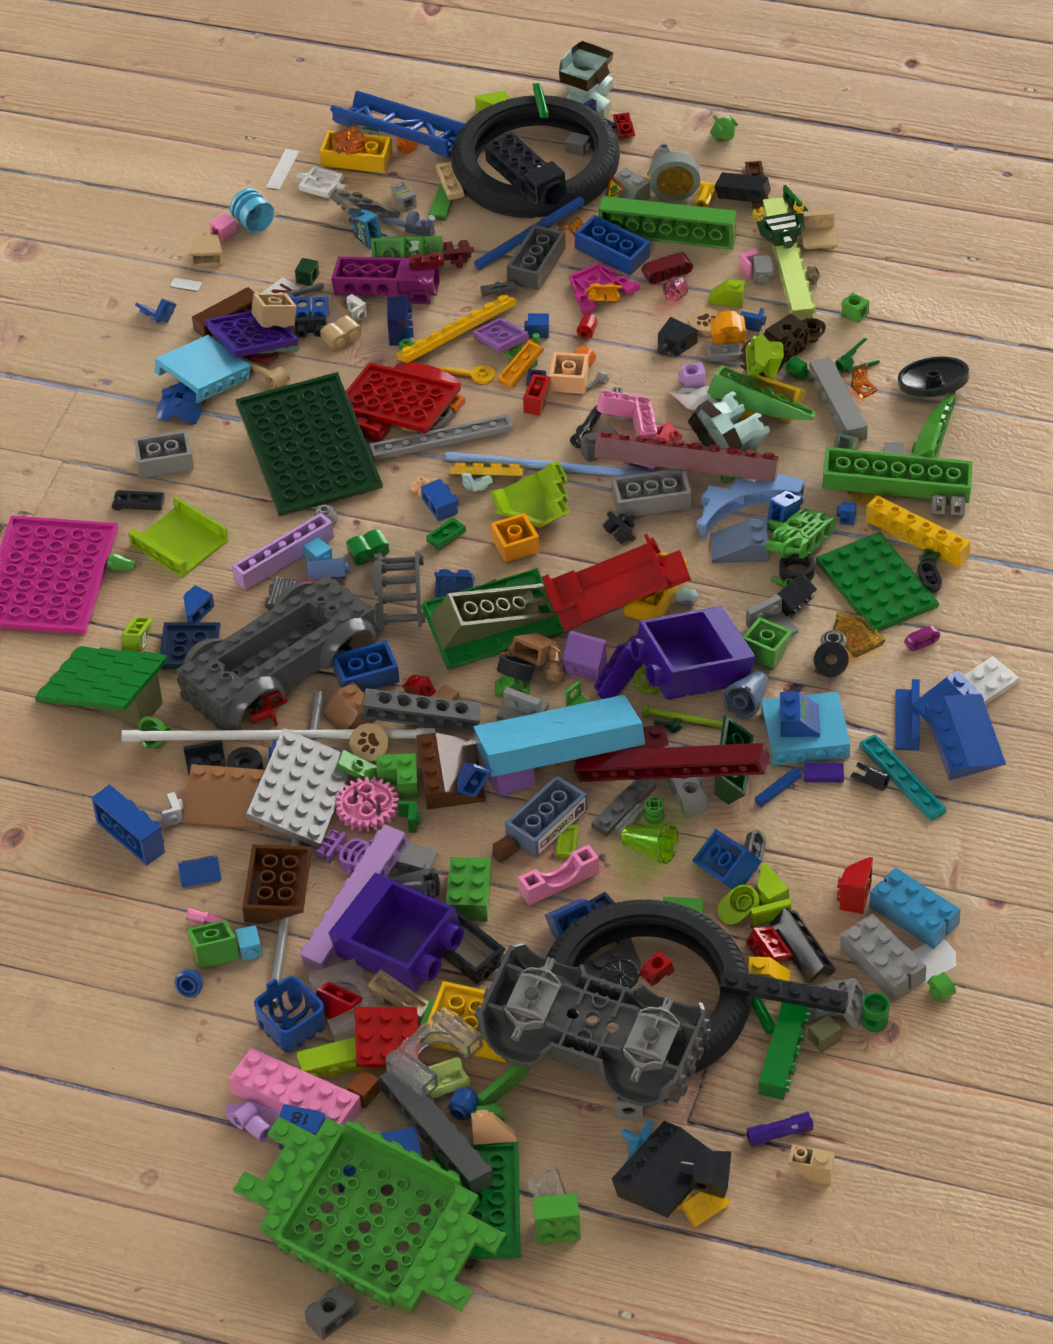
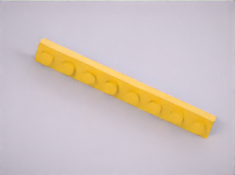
(455, 329)

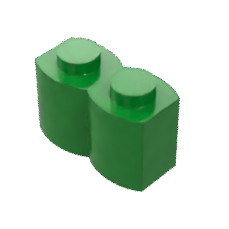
(365, 546)

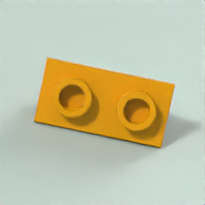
(597, 292)

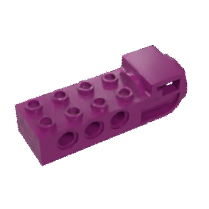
(385, 278)

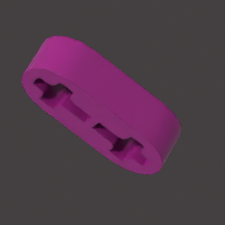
(922, 638)

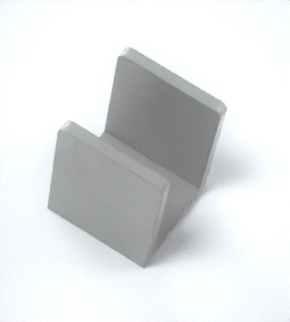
(620, 1113)

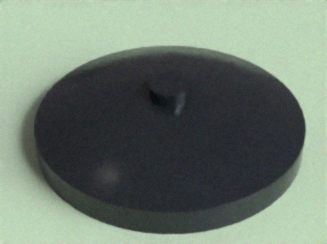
(933, 376)

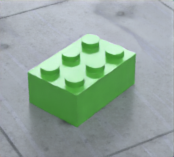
(470, 886)

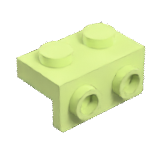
(450, 1077)

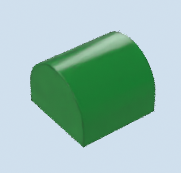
(797, 368)

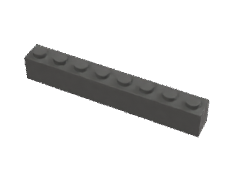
(439, 1134)

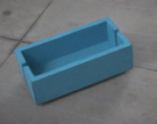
(914, 908)

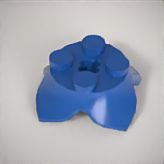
(179, 401)

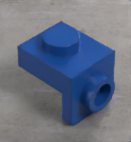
(754, 321)

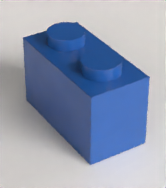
(439, 499)

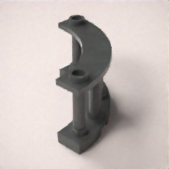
(385, 564)

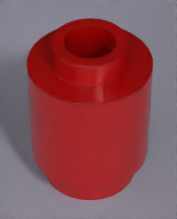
(587, 326)

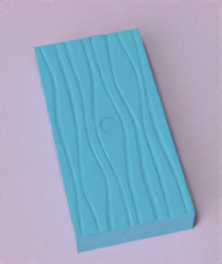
(559, 735)

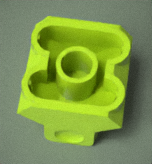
(763, 356)

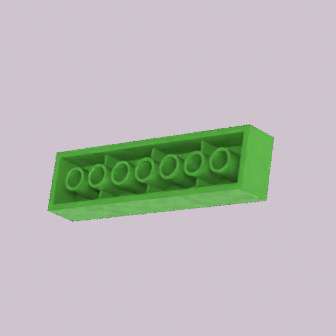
(672, 222)
(896, 474)

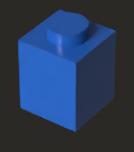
(538, 324)

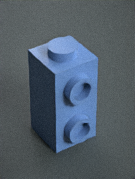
(333, 568)

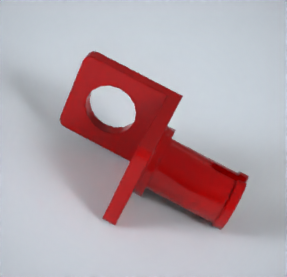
(267, 711)

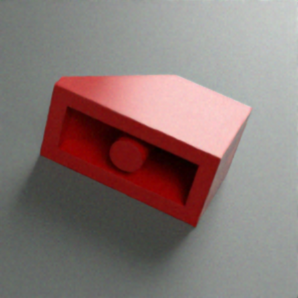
(536, 394)
(337, 999)

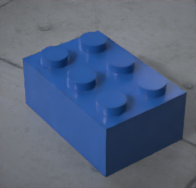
(367, 666)

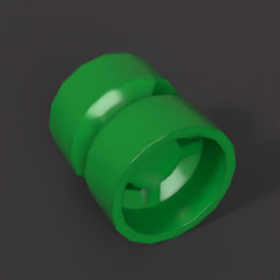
(875, 1012)

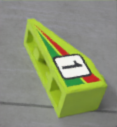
(136, 634)

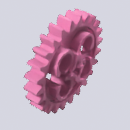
(365, 810)

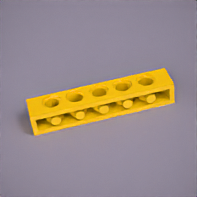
(917, 531)

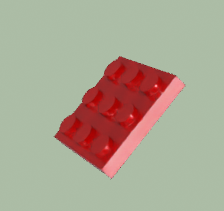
(381, 1031)

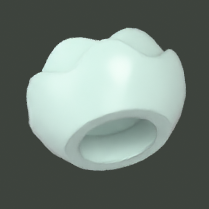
(686, 596)

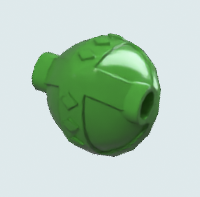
(723, 128)
(152, 724)

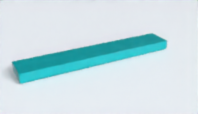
(903, 777)

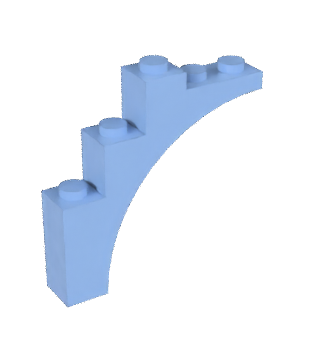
(741, 494)

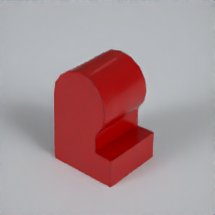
(656, 968)

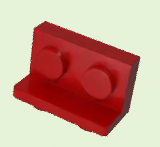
(373, 430)
(768, 943)

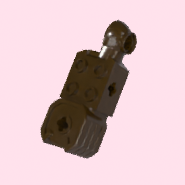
(793, 335)

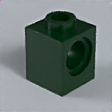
(306, 272)

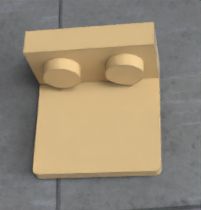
(819, 229)

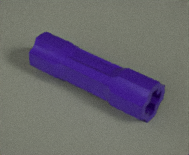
(764, 1133)

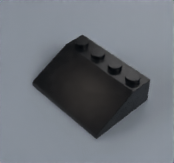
(653, 1174)

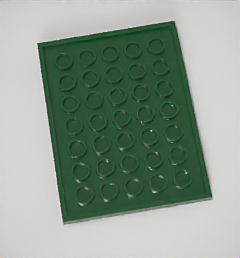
(308, 444)

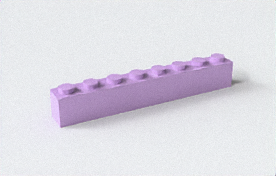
(378, 858)

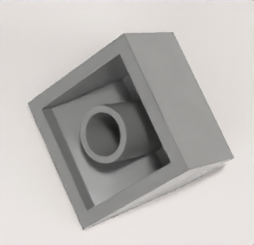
(637, 186)

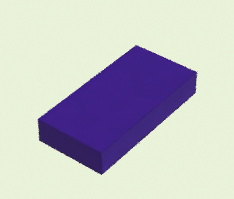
(823, 772)

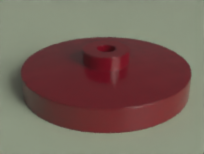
(263, 357)

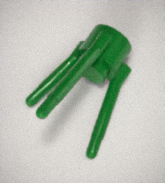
(845, 362)

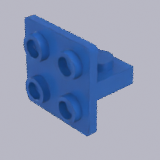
(452, 582)

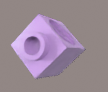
(692, 375)

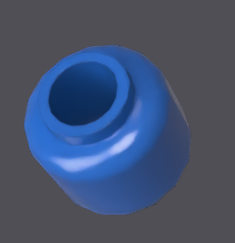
(463, 1103)

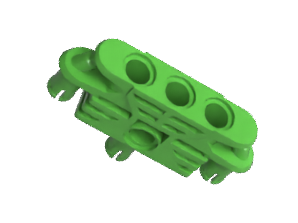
(800, 533)

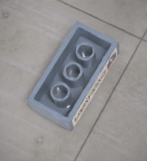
(546, 815)

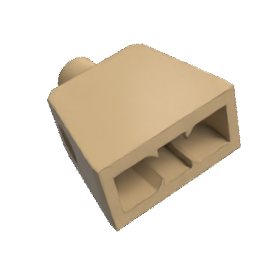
(206, 250)

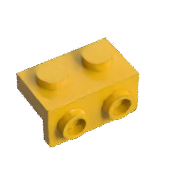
(702, 1206)

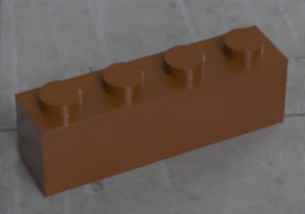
(234, 304)

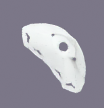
(694, 398)

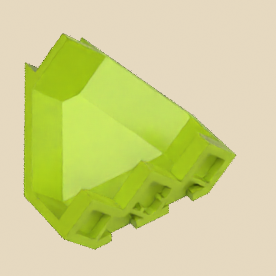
(538, 495)

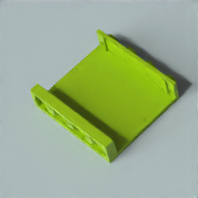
(180, 538)

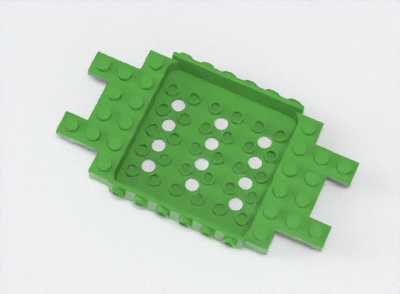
(304, 1181)

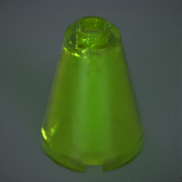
(652, 840)

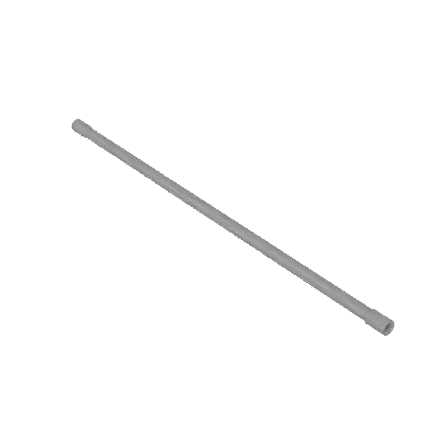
(317, 706)

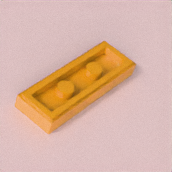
(520, 364)

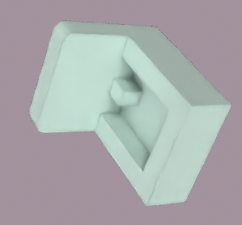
(480, 483)

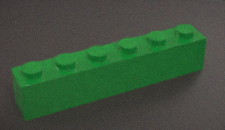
(783, 1050)

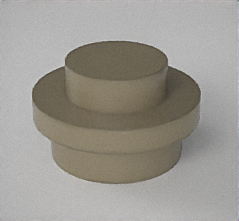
(812, 273)

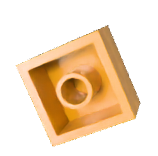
(515, 537)

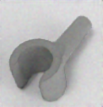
(600, 377)

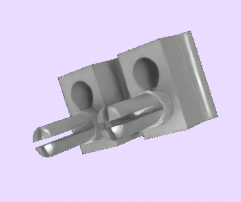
(956, 501)

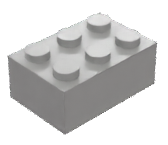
(163, 454)

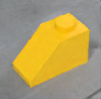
(768, 967)

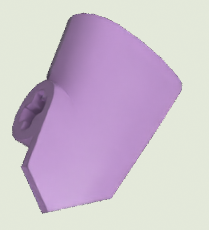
(253, 1117)

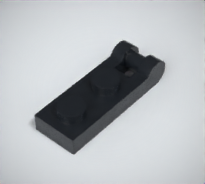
(138, 500)

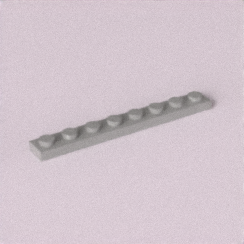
(441, 437)

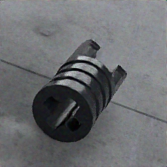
(872, 777)

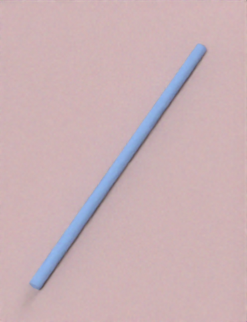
(538, 464)

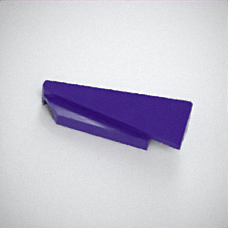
(617, 671)

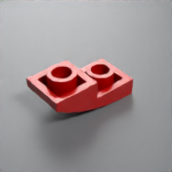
(624, 125)

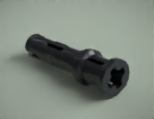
(586, 427)

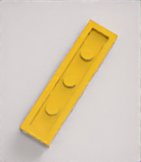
(495, 469)

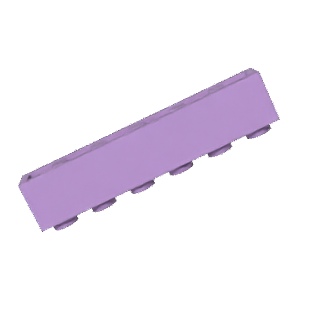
(280, 551)

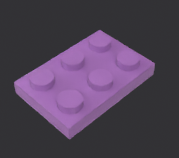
(500, 335)

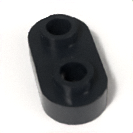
(929, 575)

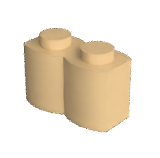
(340, 333)

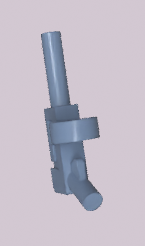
(413, 225)

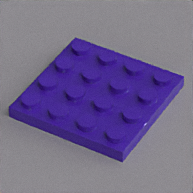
(245, 336)

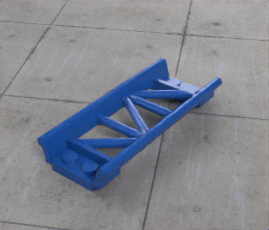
(361, 114)

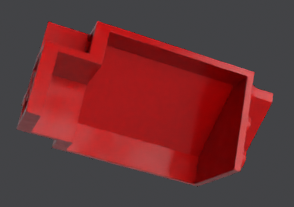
(614, 583)

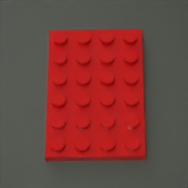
(400, 397)

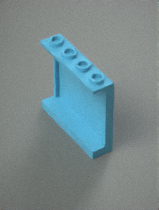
(204, 367)
(833, 732)

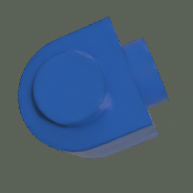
(847, 513)

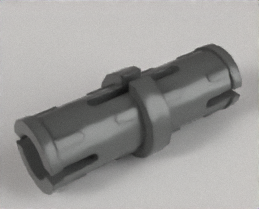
(498, 288)

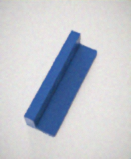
(907, 718)

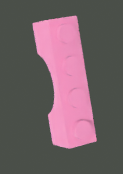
(579, 867)

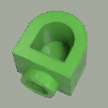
(941, 987)

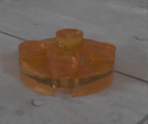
(341, 138)

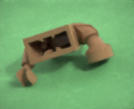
(538, 651)

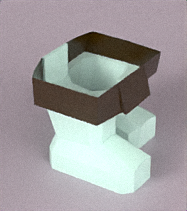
(586, 75)
(721, 422)

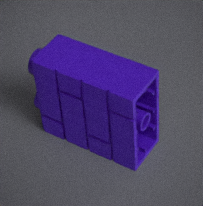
(692, 652)
(397, 931)

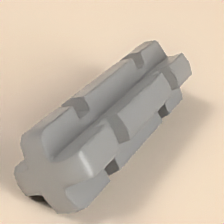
(630, 818)

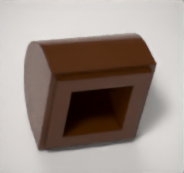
(504, 848)

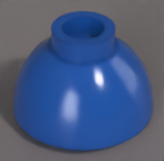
(189, 983)

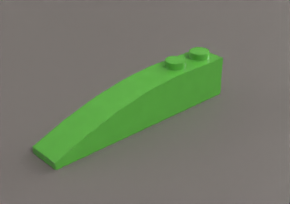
(755, 397)
(934, 429)

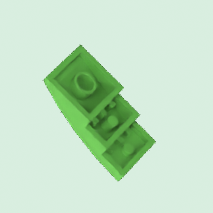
(406, 246)

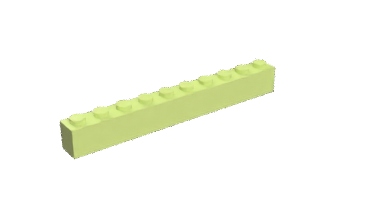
(791, 269)

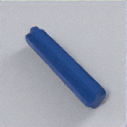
(778, 786)

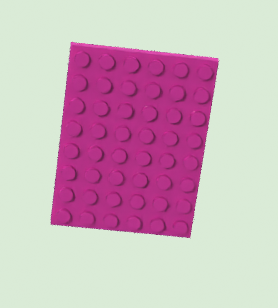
(52, 572)

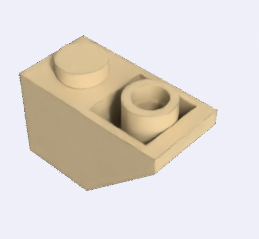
(812, 1163)

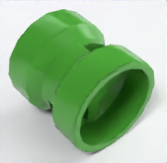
(654, 810)

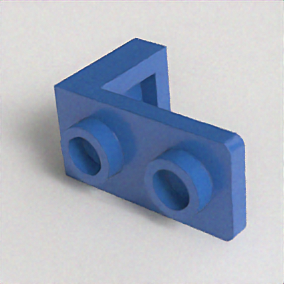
(163, 312)

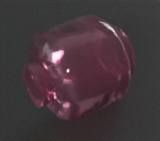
(675, 288)

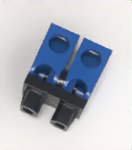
(310, 321)

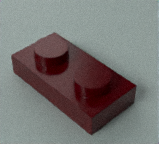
(430, 260)

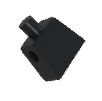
(676, 337)
(709, 1172)

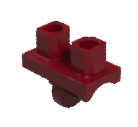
(459, 255)

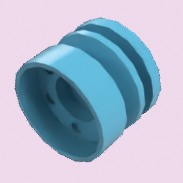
(252, 210)

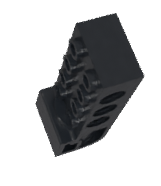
(527, 170)

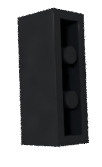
(742, 187)

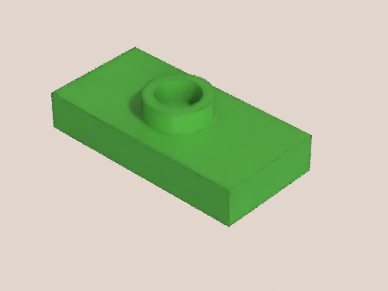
(356, 766)

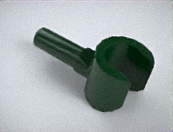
(673, 726)

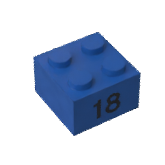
(303, 1118)

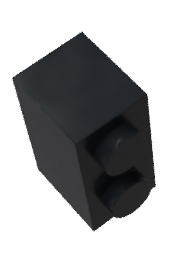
(796, 593)

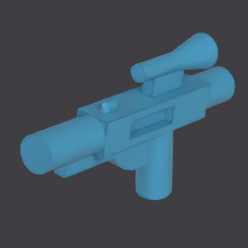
(636, 1141)

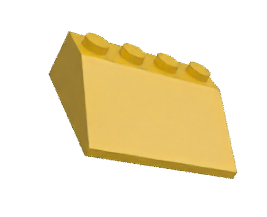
(463, 1002)

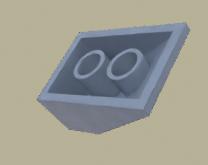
(740, 542)

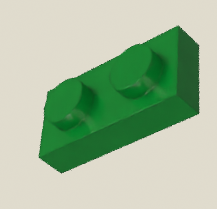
(446, 533)

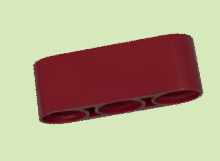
(667, 267)

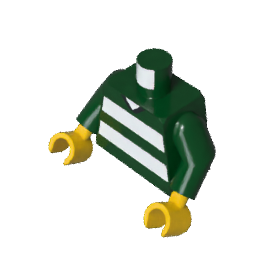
(781, 228)

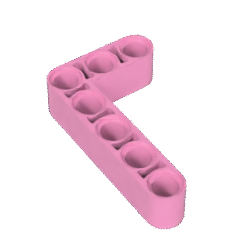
(632, 407)

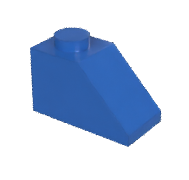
(197, 603)
(471, 779)

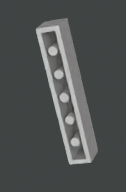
(837, 398)

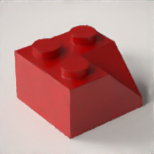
(855, 886)

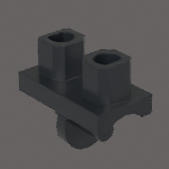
(622, 525)

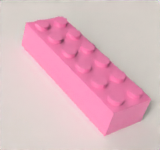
(278, 1083)

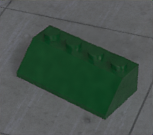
(732, 787)

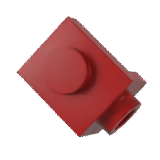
(420, 685)

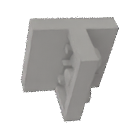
(520, 704)

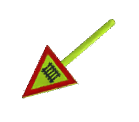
(614, 188)

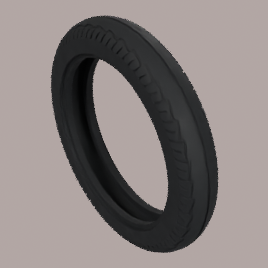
(523, 112)
(672, 923)

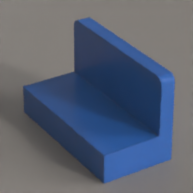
(199, 871)

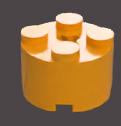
(728, 328)

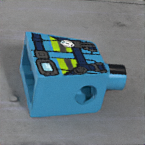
(365, 227)

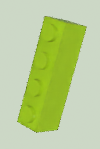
(329, 1059)

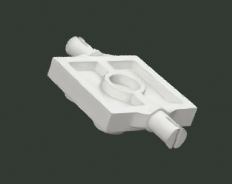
(321, 181)

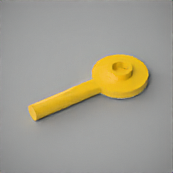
(480, 374)

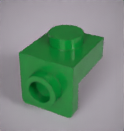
(410, 810)

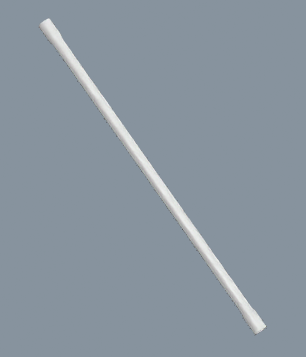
(137, 735)

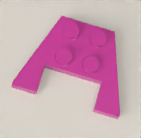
(597, 274)

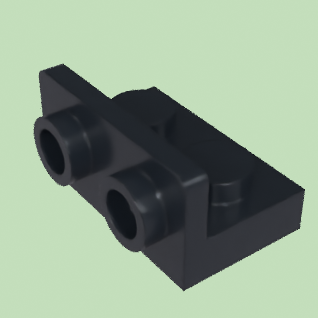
(205, 754)

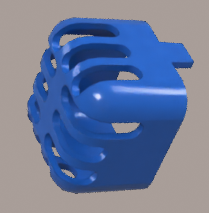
(289, 1034)

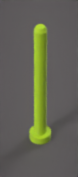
(683, 717)

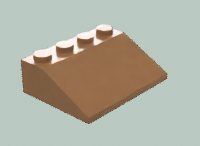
(221, 796)

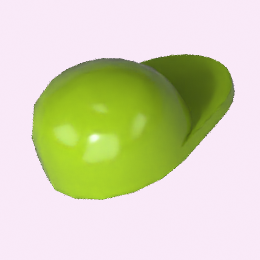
(737, 904)

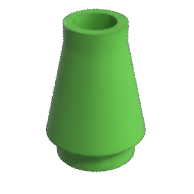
(119, 563)

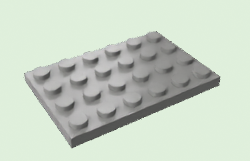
(298, 789)

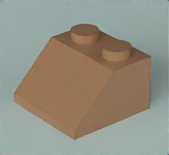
(345, 708)

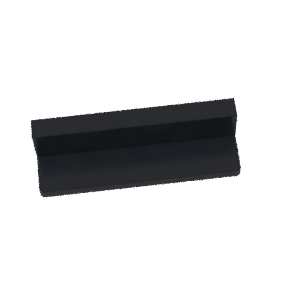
(805, 949)

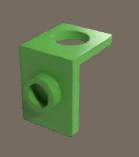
(506, 681)
(577, 698)

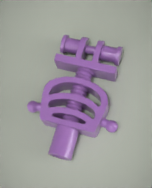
(352, 850)

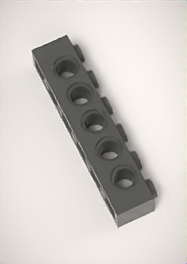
(420, 710)

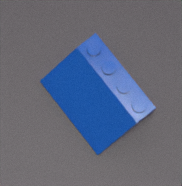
(964, 734)

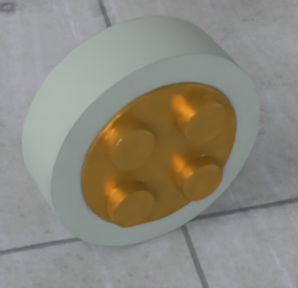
(674, 176)

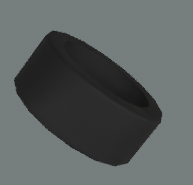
(808, 562)
(515, 667)

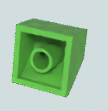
(767, 642)
(213, 944)

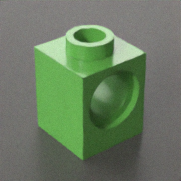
(855, 307)

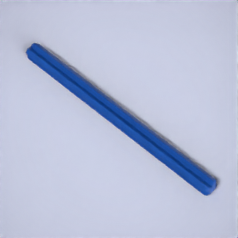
(518, 239)

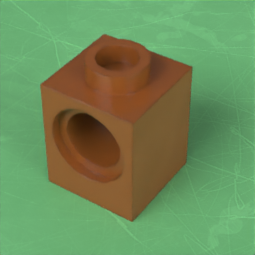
(365, 1086)

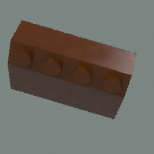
(440, 762)
(276, 882)

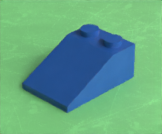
(952, 685)
(726, 860)

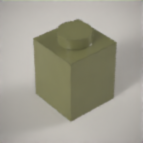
(824, 1033)

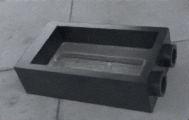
(477, 953)

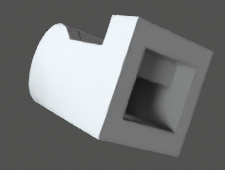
(402, 194)

